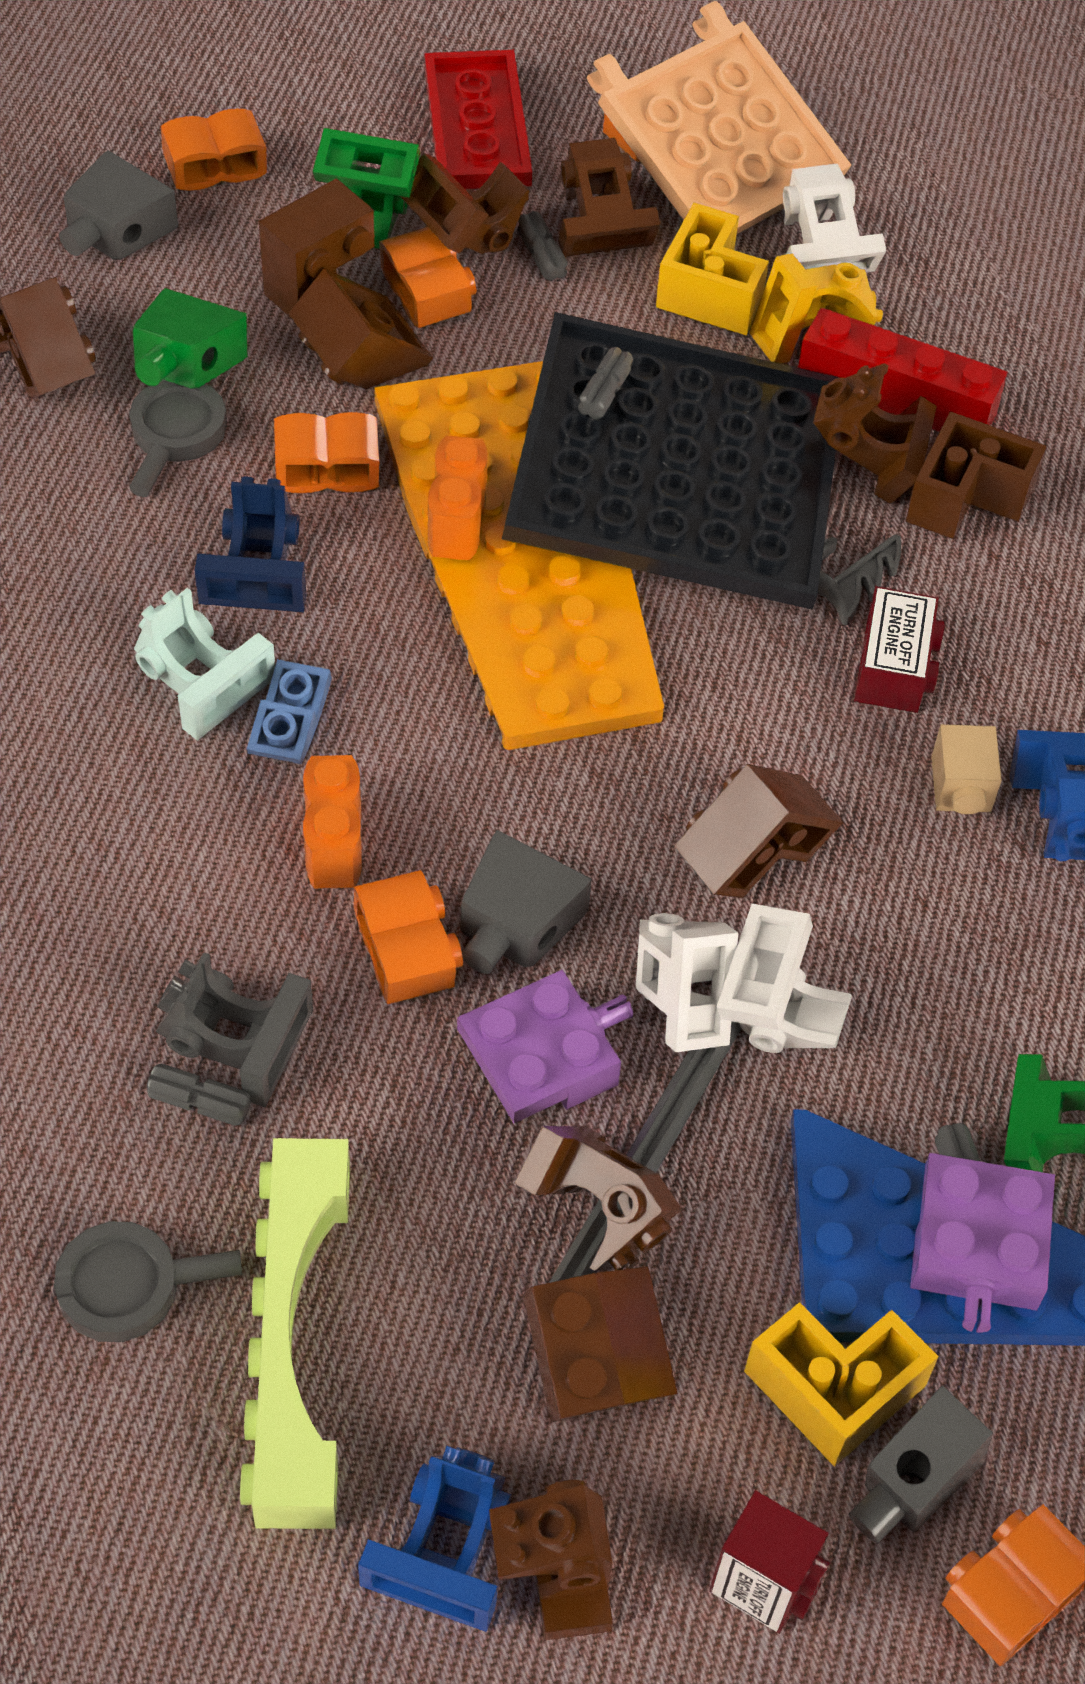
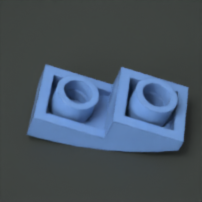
(290, 712)

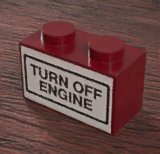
(898, 650)
(771, 1563)

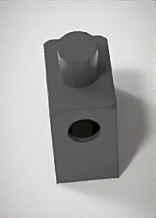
(116, 209)
(519, 904)
(940, 1448)

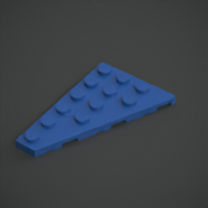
(858, 1241)

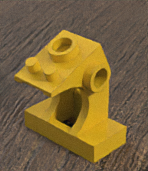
(798, 293)

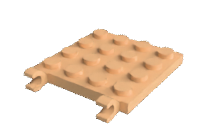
(717, 122)

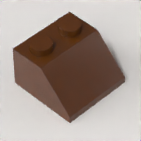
(356, 332)
(599, 1342)

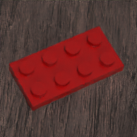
(477, 115)

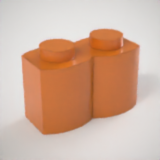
(214, 149)
(426, 277)
(327, 452)
(457, 497)
(332, 821)
(406, 937)
(1017, 1583)

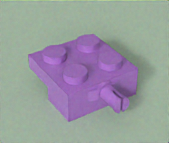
(544, 1045)
(983, 1235)

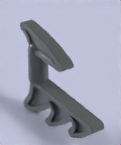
(845, 589)

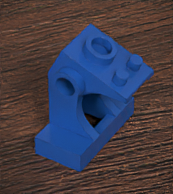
(1041, 764)
(459, 1489)

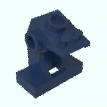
(258, 523)

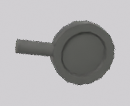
(174, 426)
(123, 1280)

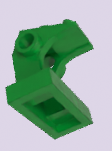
(343, 157)
(1036, 1116)

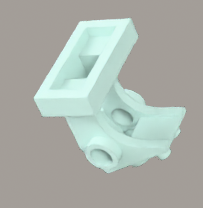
(178, 635)

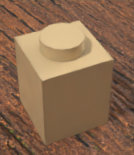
(966, 768)

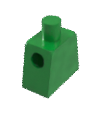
(187, 340)

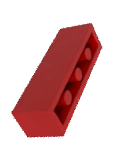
(916, 369)

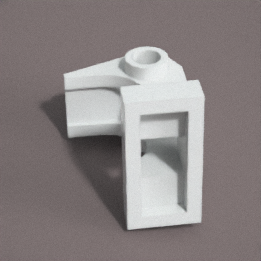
(816, 195)
(671, 959)
(769, 989)

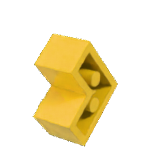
(707, 277)
(835, 1391)

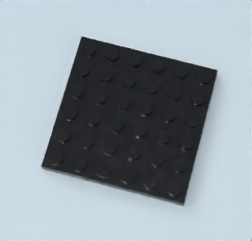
(690, 472)

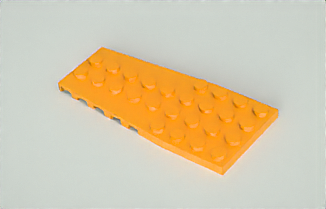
(542, 628)

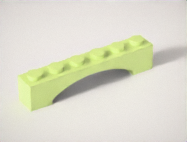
(293, 1468)

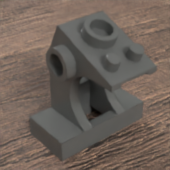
(275, 1024)

